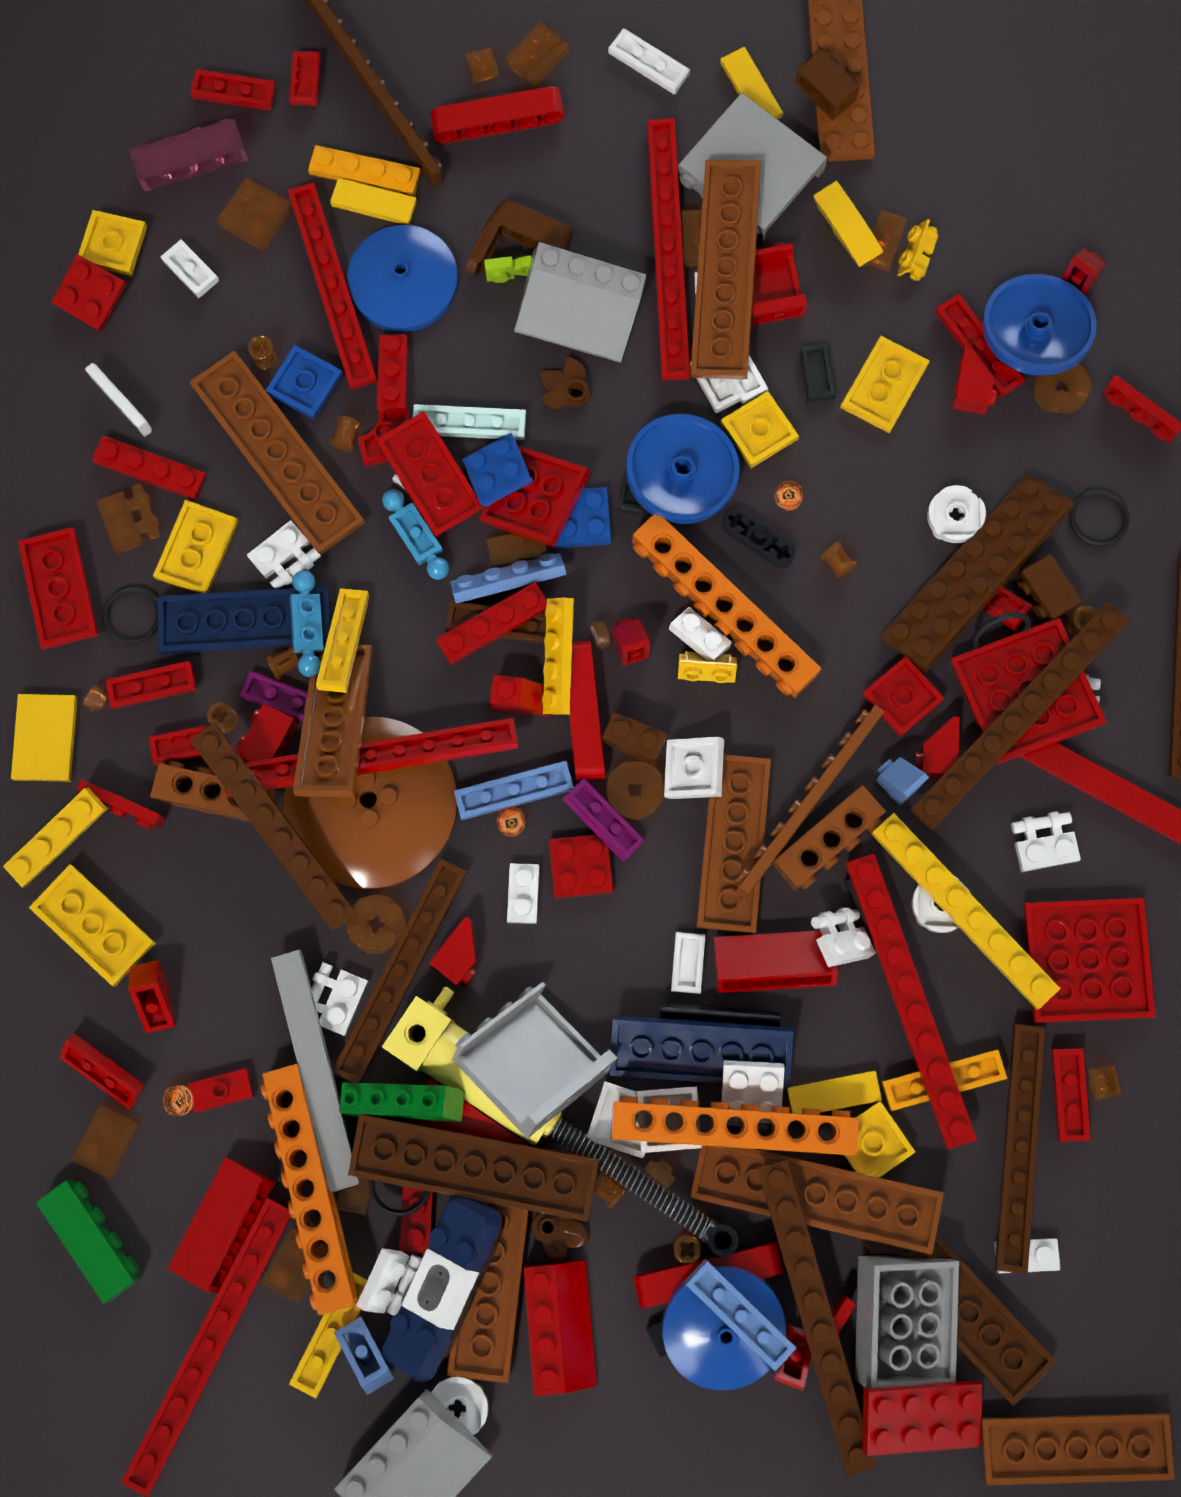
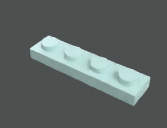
(475, 421)

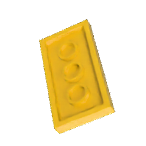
(92, 925)

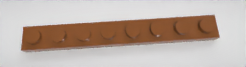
(800, 809)

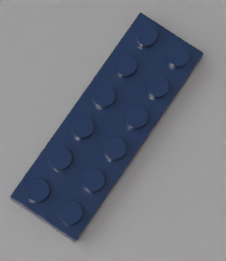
(231, 620)
(694, 1048)

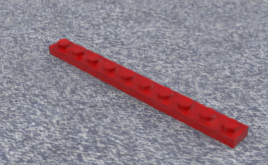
(668, 250)
(403, 751)
(910, 1002)
(207, 1348)

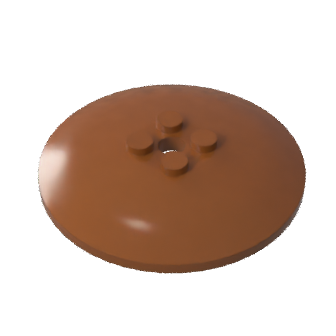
(394, 836)

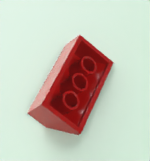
(559, 1327)

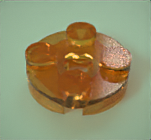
(1061, 401)
(635, 773)
(389, 913)

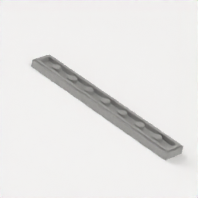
(315, 1069)

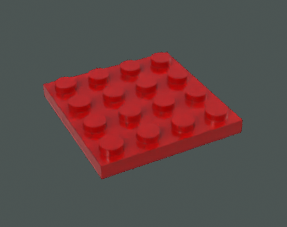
(1002, 671)
(1095, 957)

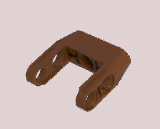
(518, 225)

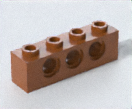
(167, 790)
(860, 804)

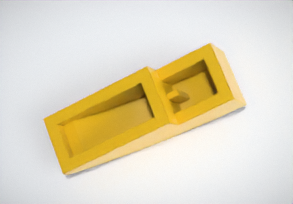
(847, 224)

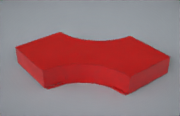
(369, 449)

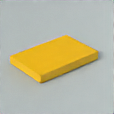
(885, 384)
(196, 548)
(44, 737)

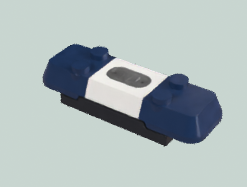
(442, 1288)

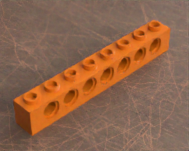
(659, 531)
(842, 1141)
(330, 1230)

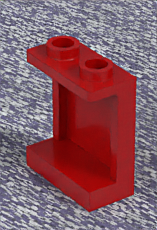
(776, 286)

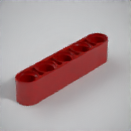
(497, 114)
(584, 715)
(657, 1286)

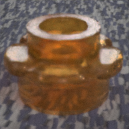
(96, 698)

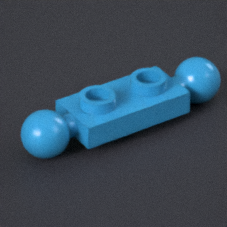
(415, 534)
(306, 623)

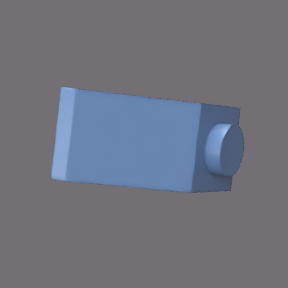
(900, 779)
(364, 1355)

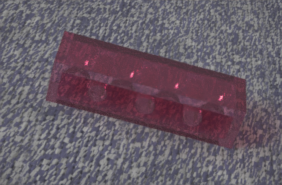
(188, 154)

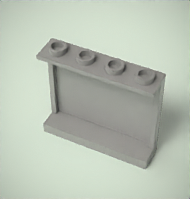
(753, 134)
(530, 1061)

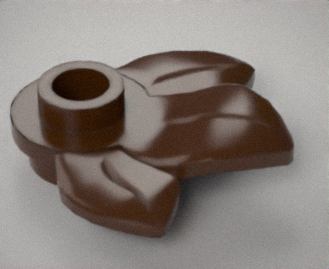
(563, 383)
(563, 1234)

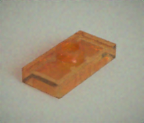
(512, 548)

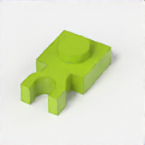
(502, 269)

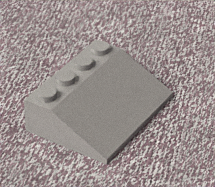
(579, 302)
(906, 1320)
(418, 1456)

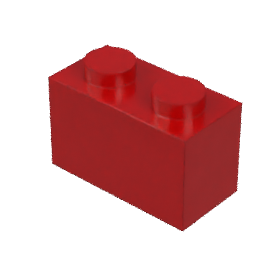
(267, 736)

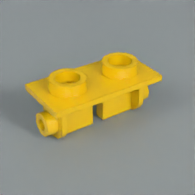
(921, 239)
(694, 668)

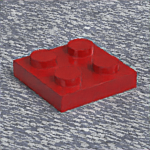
(89, 292)
(903, 696)
(580, 866)

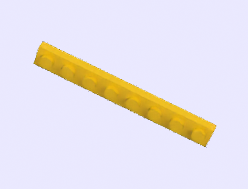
(965, 911)

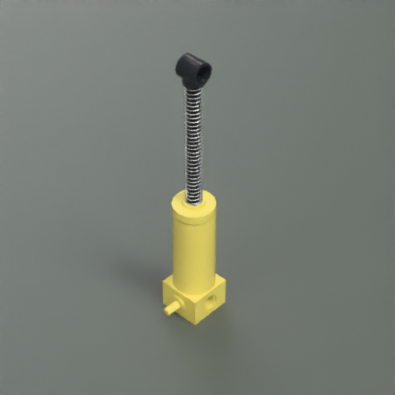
(435, 1057)

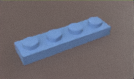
(506, 578)
(513, 790)
(740, 1315)

